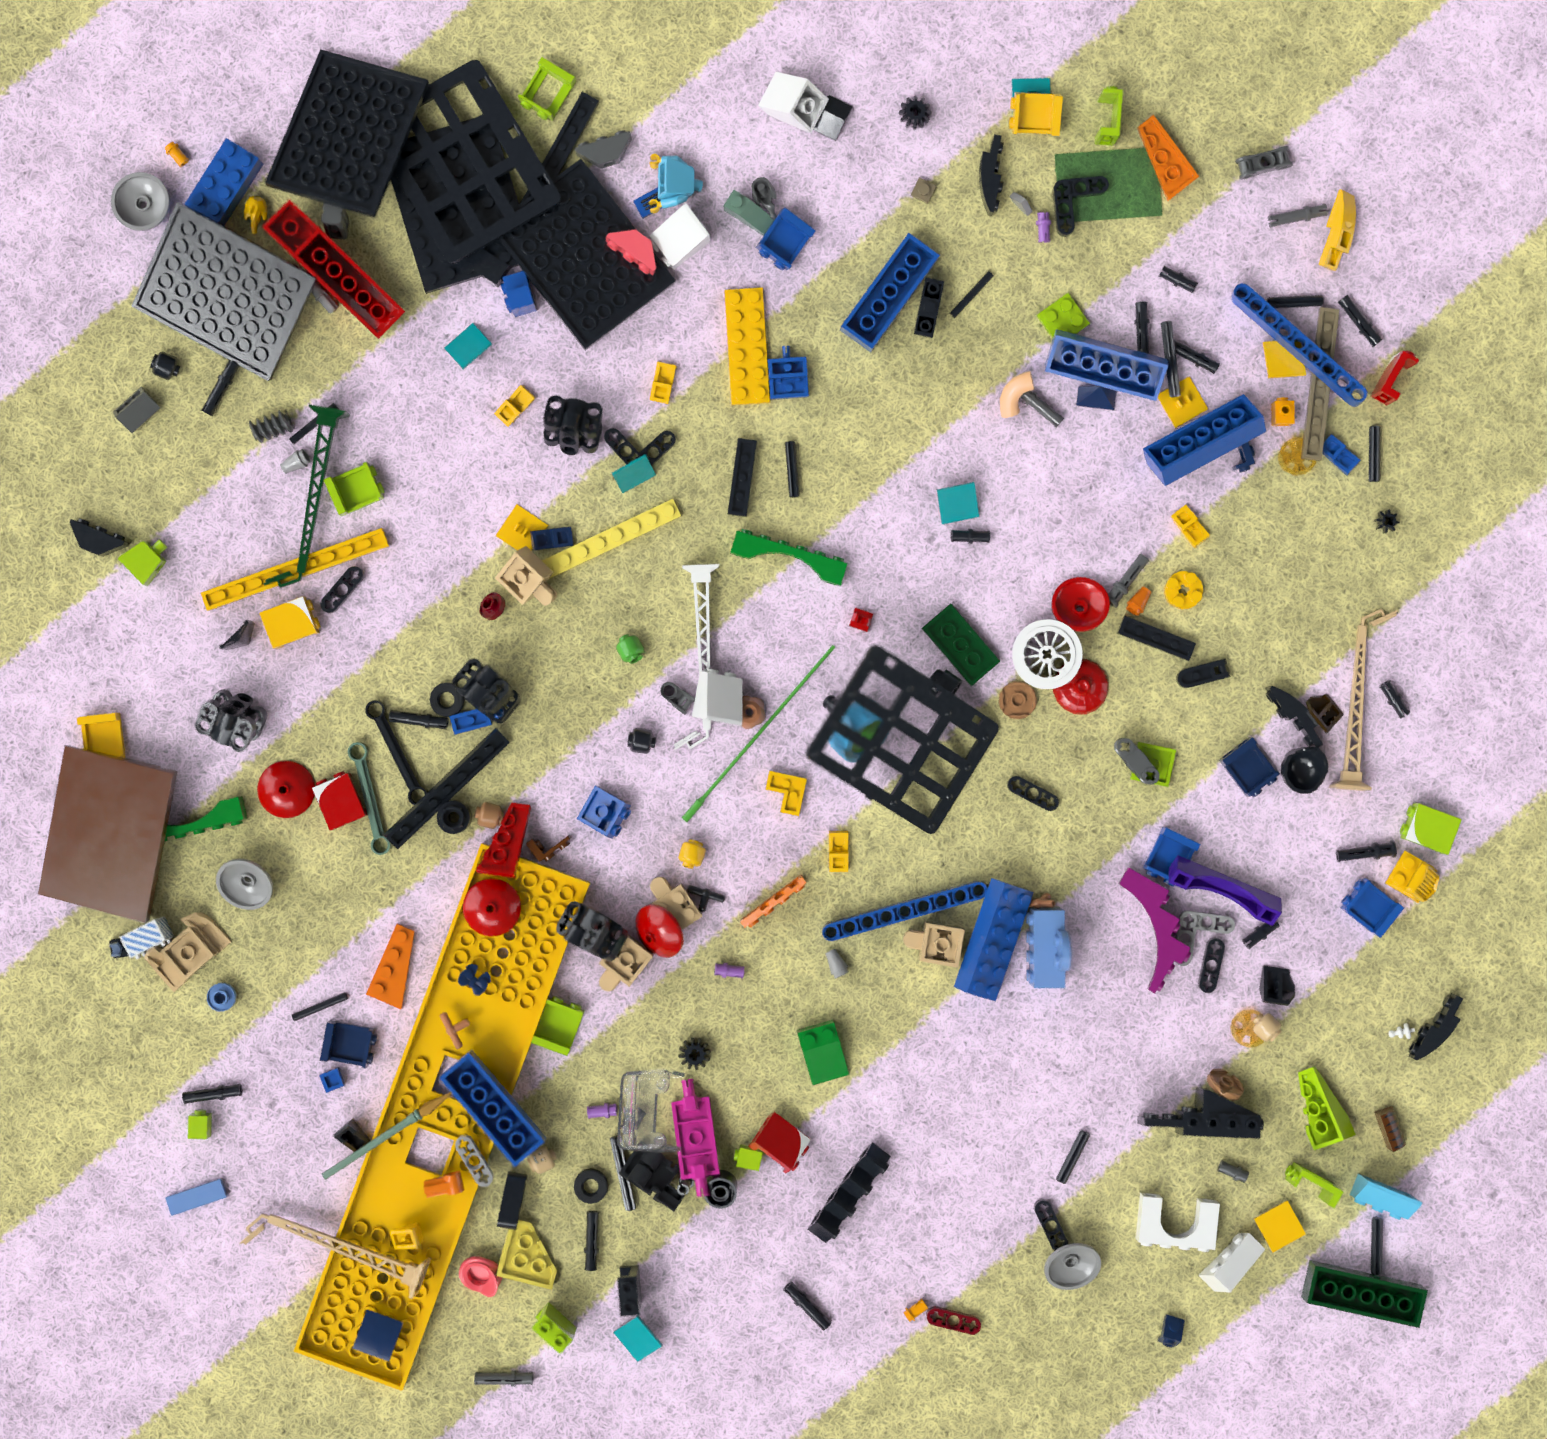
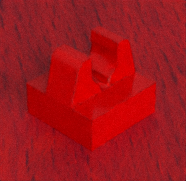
(861, 619)

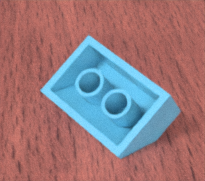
(1384, 1197)

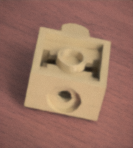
(527, 577)
(675, 901)
(936, 941)
(625, 965)

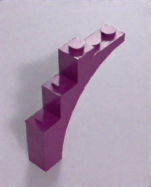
(1168, 948)

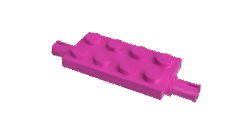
(696, 1138)

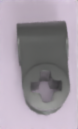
(678, 698)

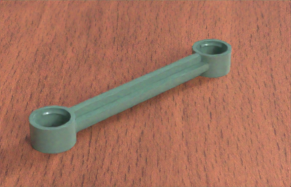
(369, 797)

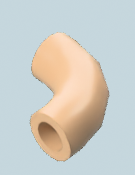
(1012, 392)

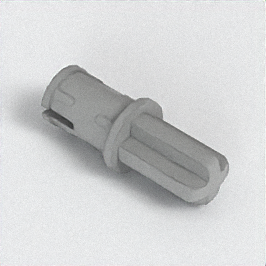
(322, 296)

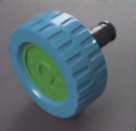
(859, 720)

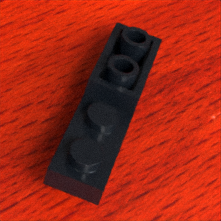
(989, 181)
(1291, 708)
(1433, 1036)

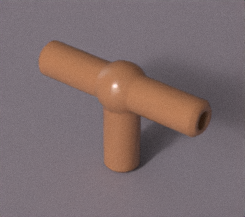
(1043, 901)
(452, 1030)

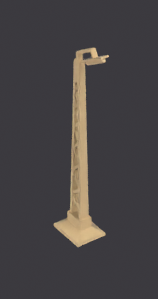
(1348, 779)
(413, 1274)

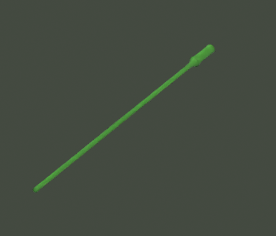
(699, 802)

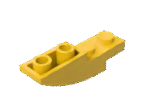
(1342, 227)

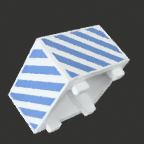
(147, 936)

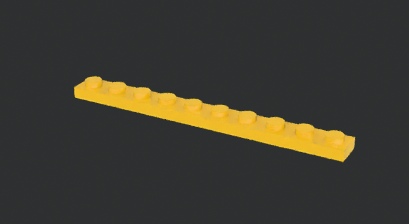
(317, 562)

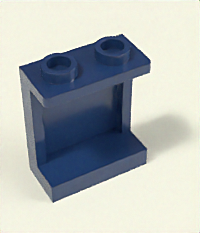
(1249, 767)
(348, 1043)

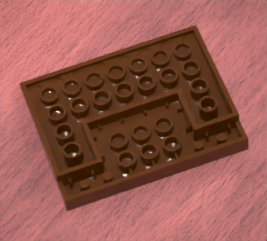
(107, 833)

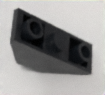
(928, 307)
(96, 539)

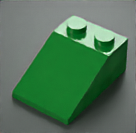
(822, 1052)

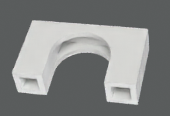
(1200, 1235)

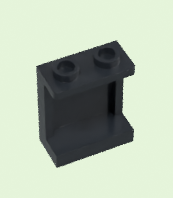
(629, 1291)

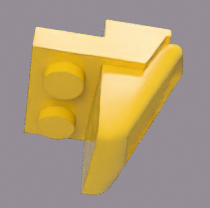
(1413, 878)

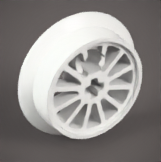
(1069, 669)

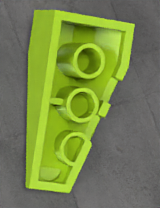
(1325, 1115)

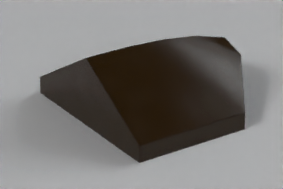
(1324, 711)

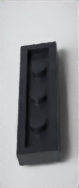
(742, 477)
(1156, 638)

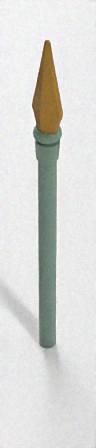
(426, 1109)

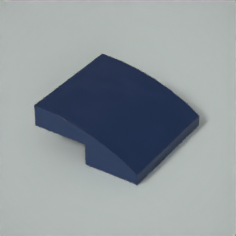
(378, 1335)

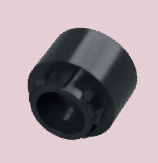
(946, 680)
(463, 811)
(721, 1198)

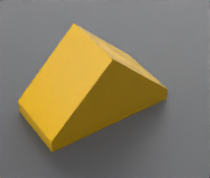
(407, 1237)

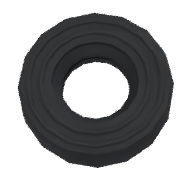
(435, 700)
(586, 1197)

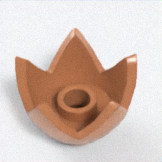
(758, 715)

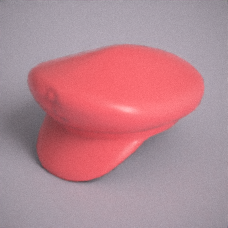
(480, 1275)

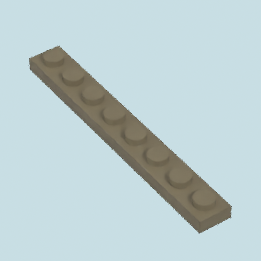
(1318, 391)

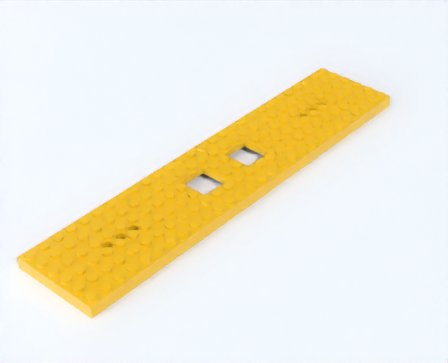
(392, 1190)

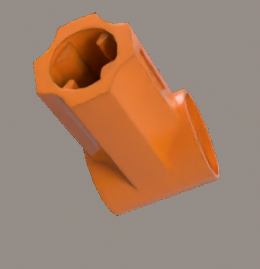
(448, 1184)

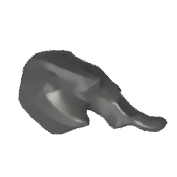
(763, 193)

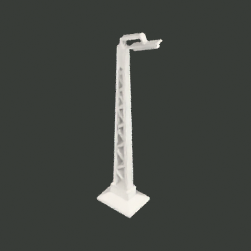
(700, 573)

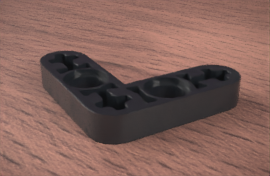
(1070, 193)
(612, 444)

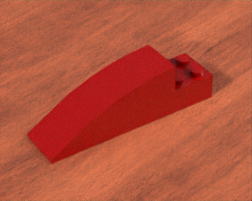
(333, 269)

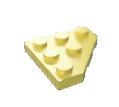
(526, 1258)

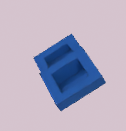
(1338, 454)

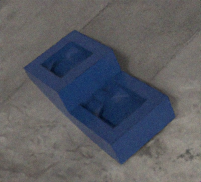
(551, 538)

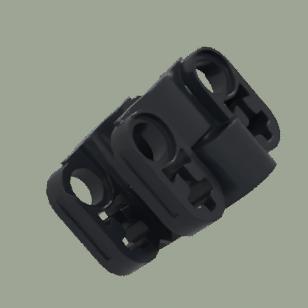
(572, 425)
(486, 690)
(231, 719)
(591, 931)

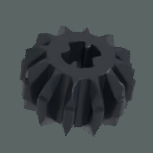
(908, 115)
(700, 1057)

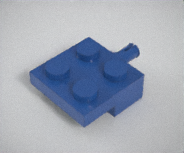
(788, 376)

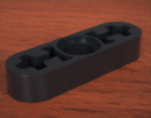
(336, 603)
(1017, 791)
(1203, 978)
(1049, 1210)

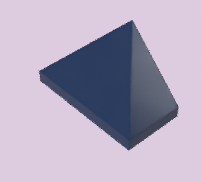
(1096, 397)

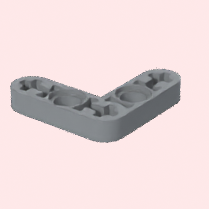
(1196, 924)

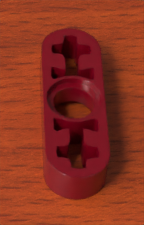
(968, 1319)

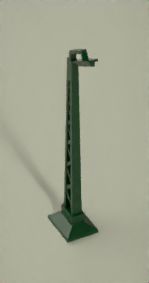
(328, 418)

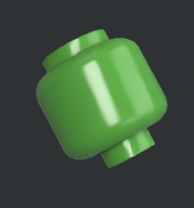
(630, 648)

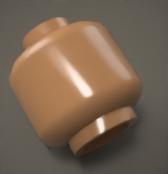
(489, 815)

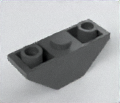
(605, 150)

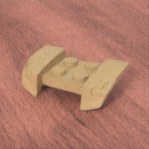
(188, 950)

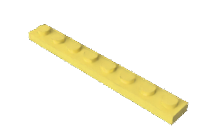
(612, 538)

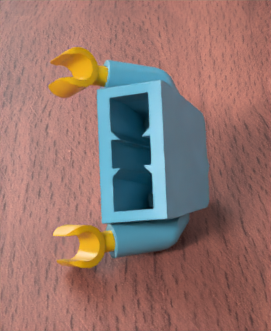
(675, 181)

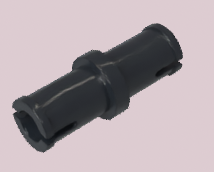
(1178, 279)
(969, 536)
(1394, 699)
(1259, 934)

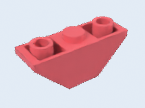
(635, 249)

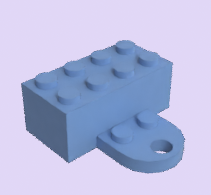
(1048, 947)

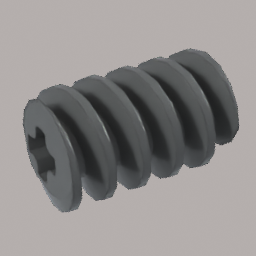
(271, 427)

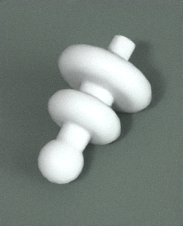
(1400, 1032)

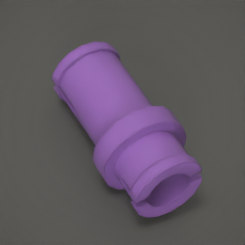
(1043, 227)
(729, 970)
(602, 1110)

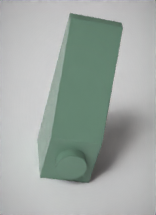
(747, 212)

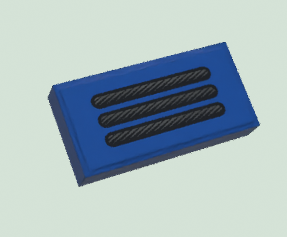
(642, 203)

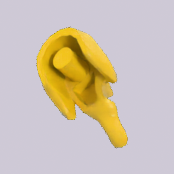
(254, 209)

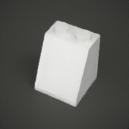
(793, 101)
(679, 237)
(719, 697)

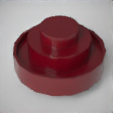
(492, 606)

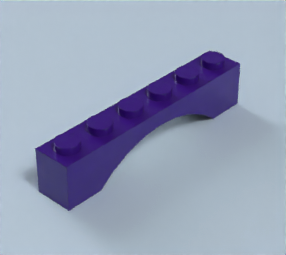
(1257, 902)

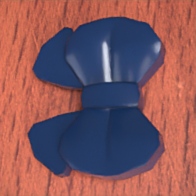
(478, 985)

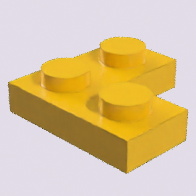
(793, 790)

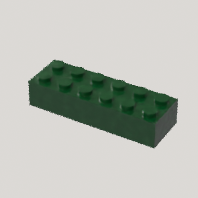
(1364, 1294)

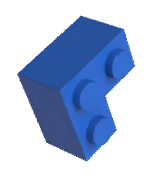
(519, 294)

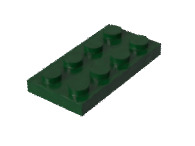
(960, 644)

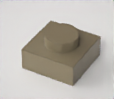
(923, 190)

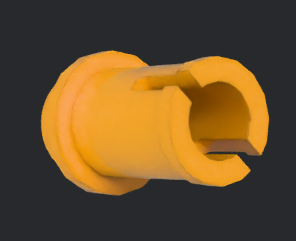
(179, 157)
(915, 1310)

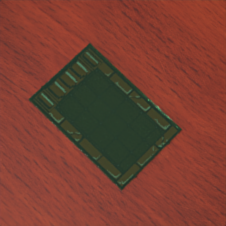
(1131, 190)

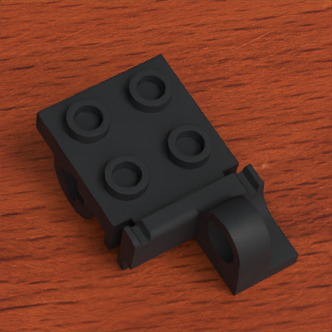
(651, 1174)

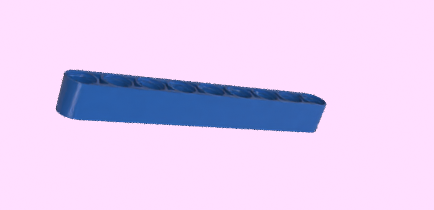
(1300, 354)
(913, 913)

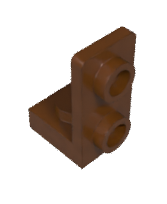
(537, 848)

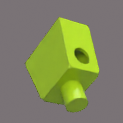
(144, 560)

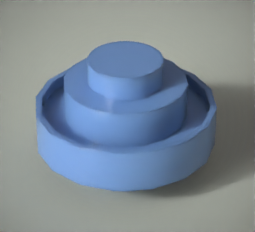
(221, 997)

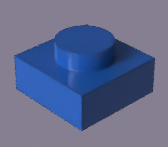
(332, 1080)

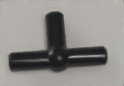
(705, 895)

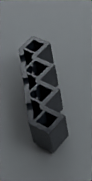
(844, 1198)

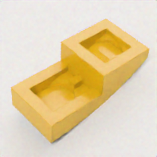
(663, 382)
(515, 405)
(1189, 526)
(838, 851)

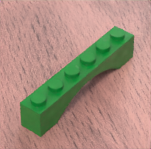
(750, 546)
(224, 812)

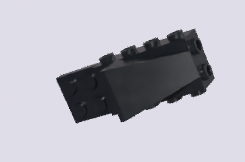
(1210, 1118)

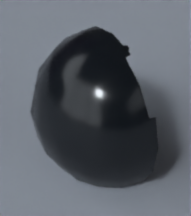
(1304, 769)

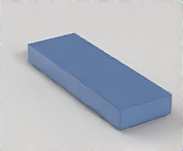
(196, 1197)

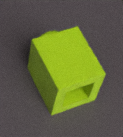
(199, 1124)
(748, 1158)

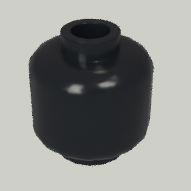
(165, 365)
(641, 740)

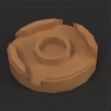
(1017, 700)
(1225, 1085)

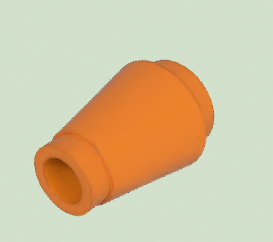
(1139, 601)

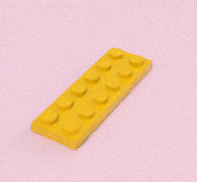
(747, 346)

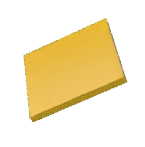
(1281, 362)
(1185, 406)
(517, 528)
(1279, 1226)

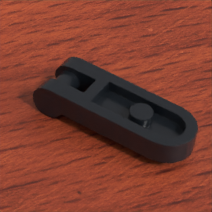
(1202, 674)

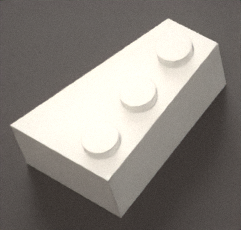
(1232, 1263)

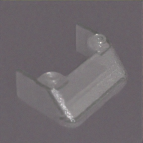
(639, 1110)

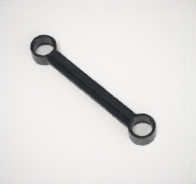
(395, 750)

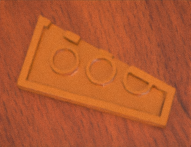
(1167, 160)
(779, 897)
(391, 975)

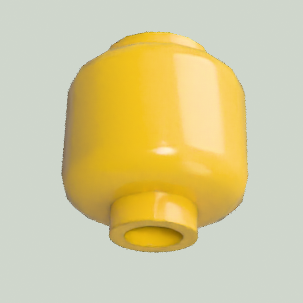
(692, 854)

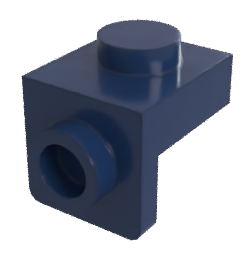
(1246, 453)
(1171, 1331)

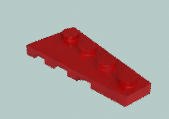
(506, 847)

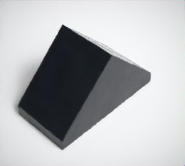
(352, 1136)

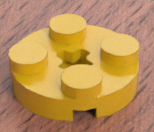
(1174, 584)

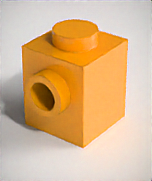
(1282, 412)

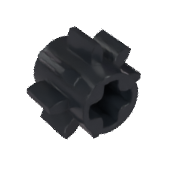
(1382, 518)

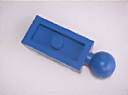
(471, 720)

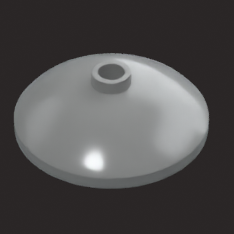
(129, 195)
(239, 889)
(1072, 1266)

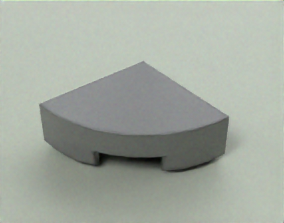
(1021, 203)

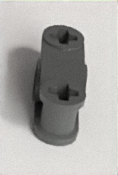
(1251, 164)
(1136, 761)

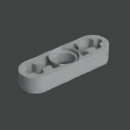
(486, 1170)

